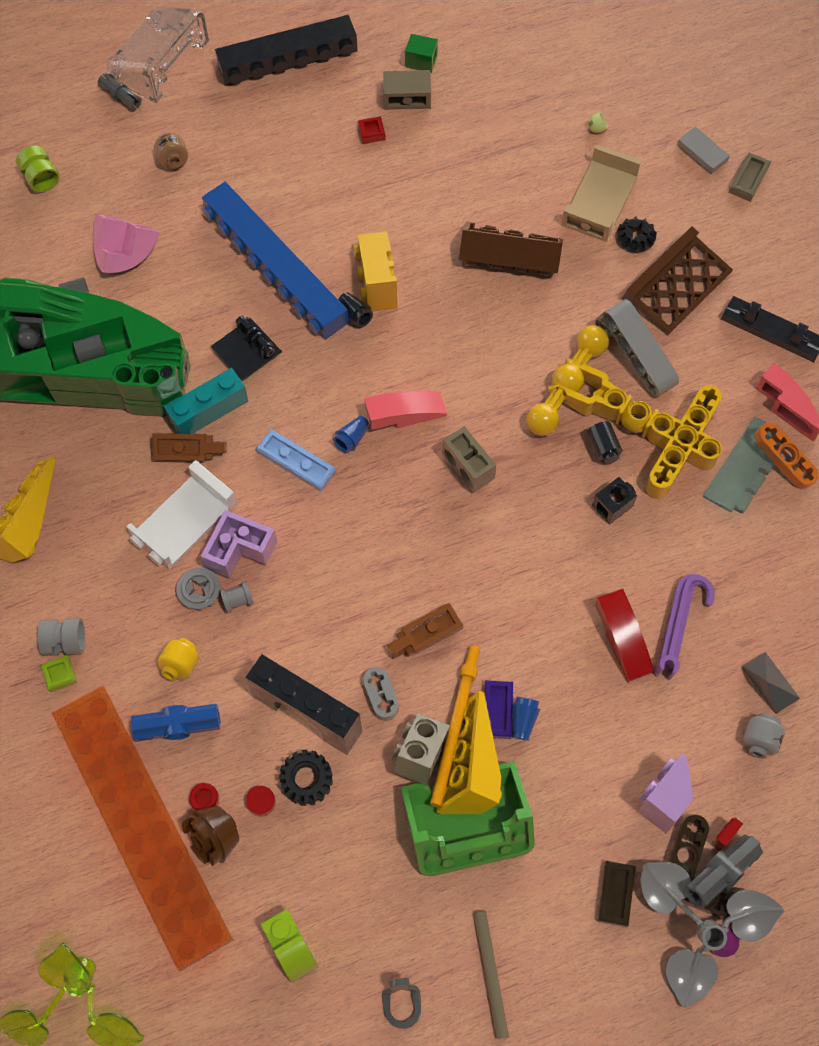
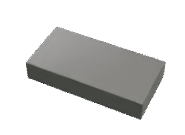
(703, 150)

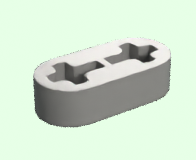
(387, 692)

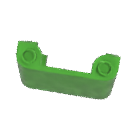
(469, 840)

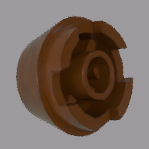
(212, 834)

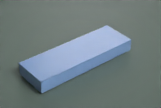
(296, 460)

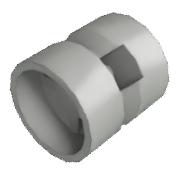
(59, 637)

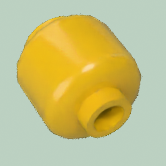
(178, 659)

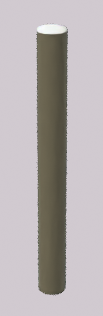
(491, 975)

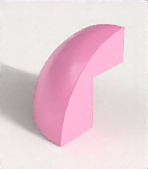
(121, 243)

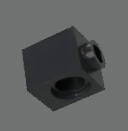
(610, 509)

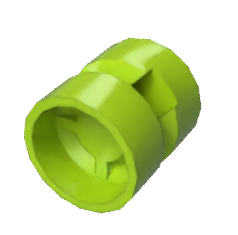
(37, 168)

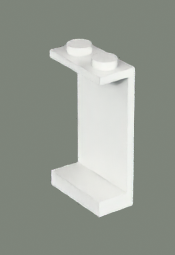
(183, 517)

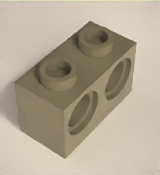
(469, 459)
(421, 748)

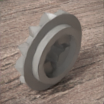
(201, 577)

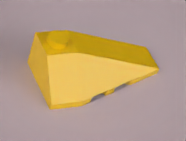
(25, 513)
(475, 769)

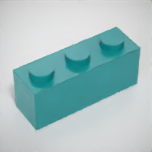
(207, 403)

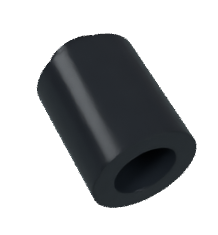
(604, 442)

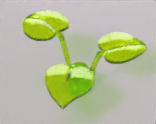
(74, 975)

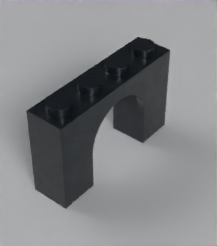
(277, 686)

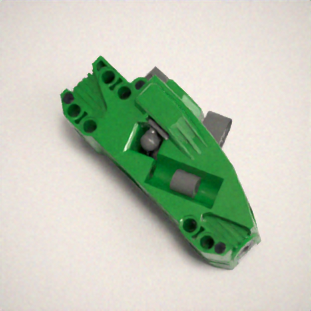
(86, 350)

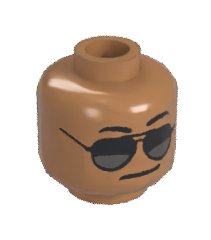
(171, 151)

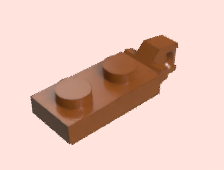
(185, 446)
(425, 632)

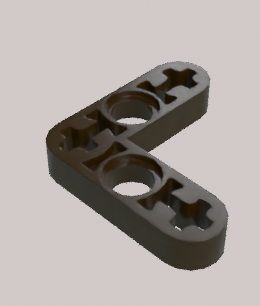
(699, 839)

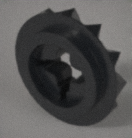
(640, 243)

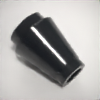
(358, 311)

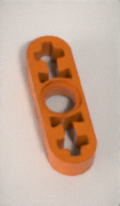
(793, 475)

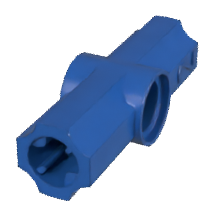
(175, 722)

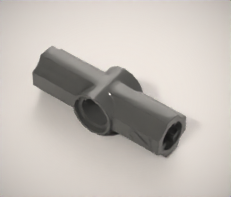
(723, 871)

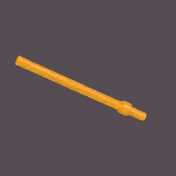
(468, 675)

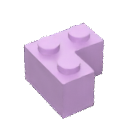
(234, 538)

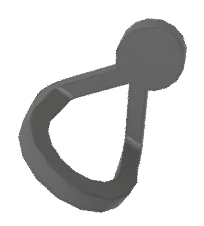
(396, 985)

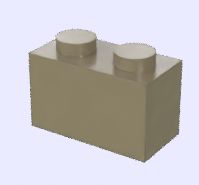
(407, 89)

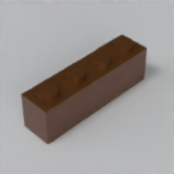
(510, 249)

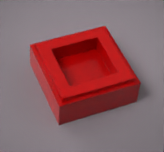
(371, 130)
(727, 834)

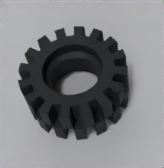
(306, 795)

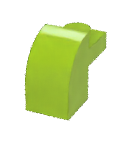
(289, 946)

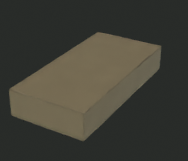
(749, 177)

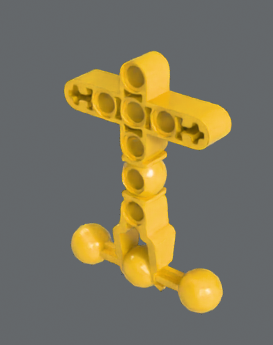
(570, 379)

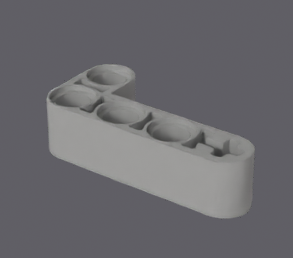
(639, 346)

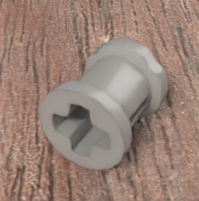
(236, 597)

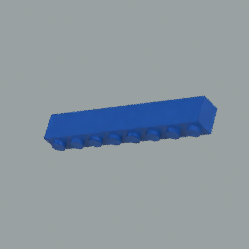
(275, 260)

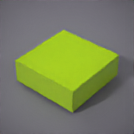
(58, 673)

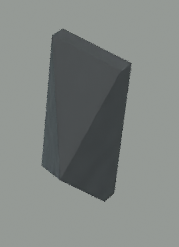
(770, 683)

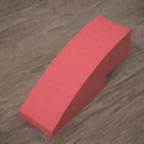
(790, 401)
(404, 408)

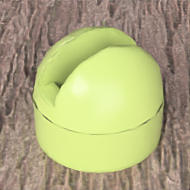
(597, 123)

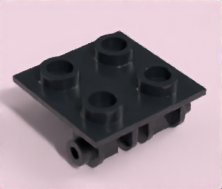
(246, 348)

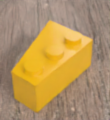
(376, 271)

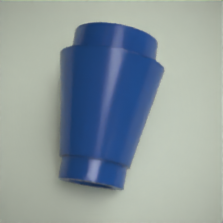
(350, 435)
(524, 717)

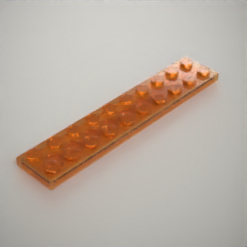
(142, 829)

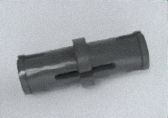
(119, 91)

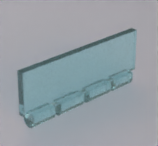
(741, 472)

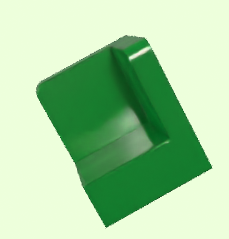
(421, 52)

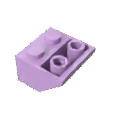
(670, 797)

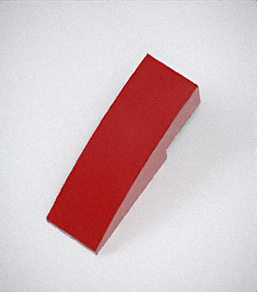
(624, 635)

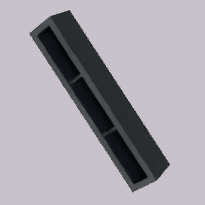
(286, 50)

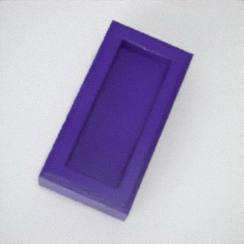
(500, 706)

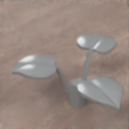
(750, 918)

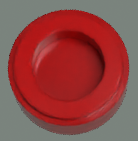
(204, 796)
(260, 801)

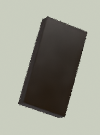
(616, 894)

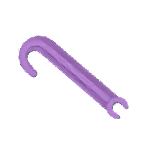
(678, 619)

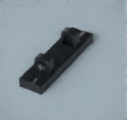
(772, 328)

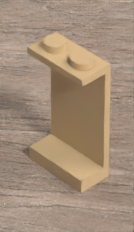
(602, 193)

